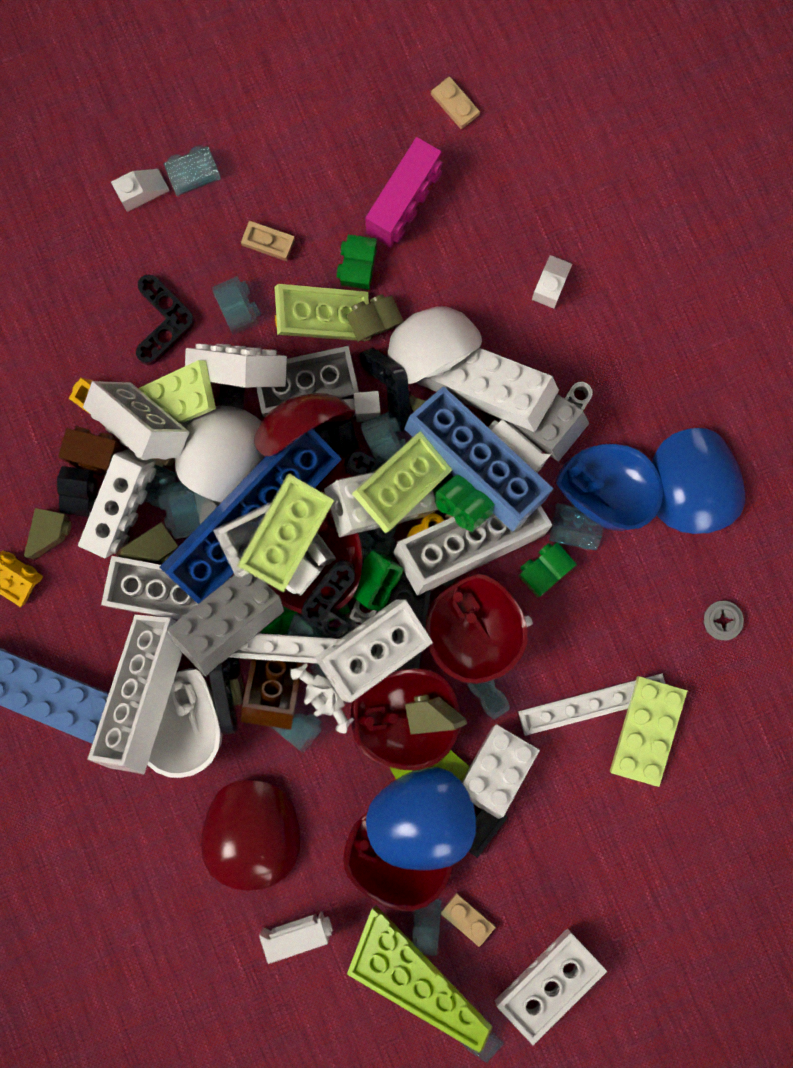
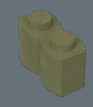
(375, 317)

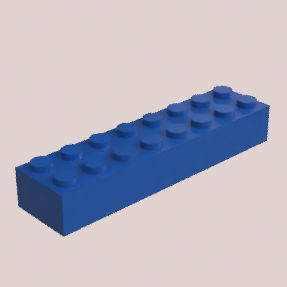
(199, 561)

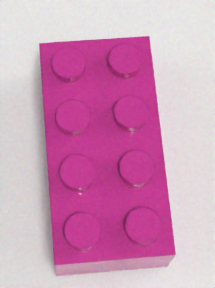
(404, 192)

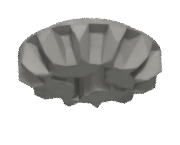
(730, 611)

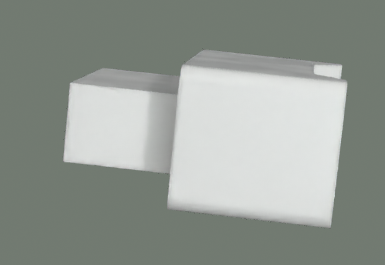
(365, 405)

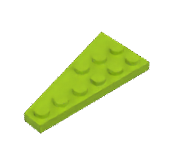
(402, 974)

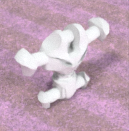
(323, 696)

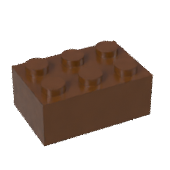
(89, 451)
(270, 693)

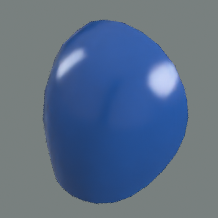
(698, 482)
(612, 486)
(422, 820)

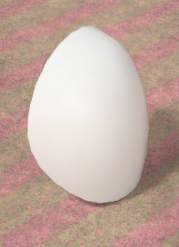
(433, 342)
(218, 452)
(188, 729)

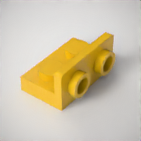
(16, 579)

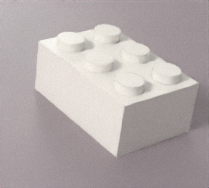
(498, 771)

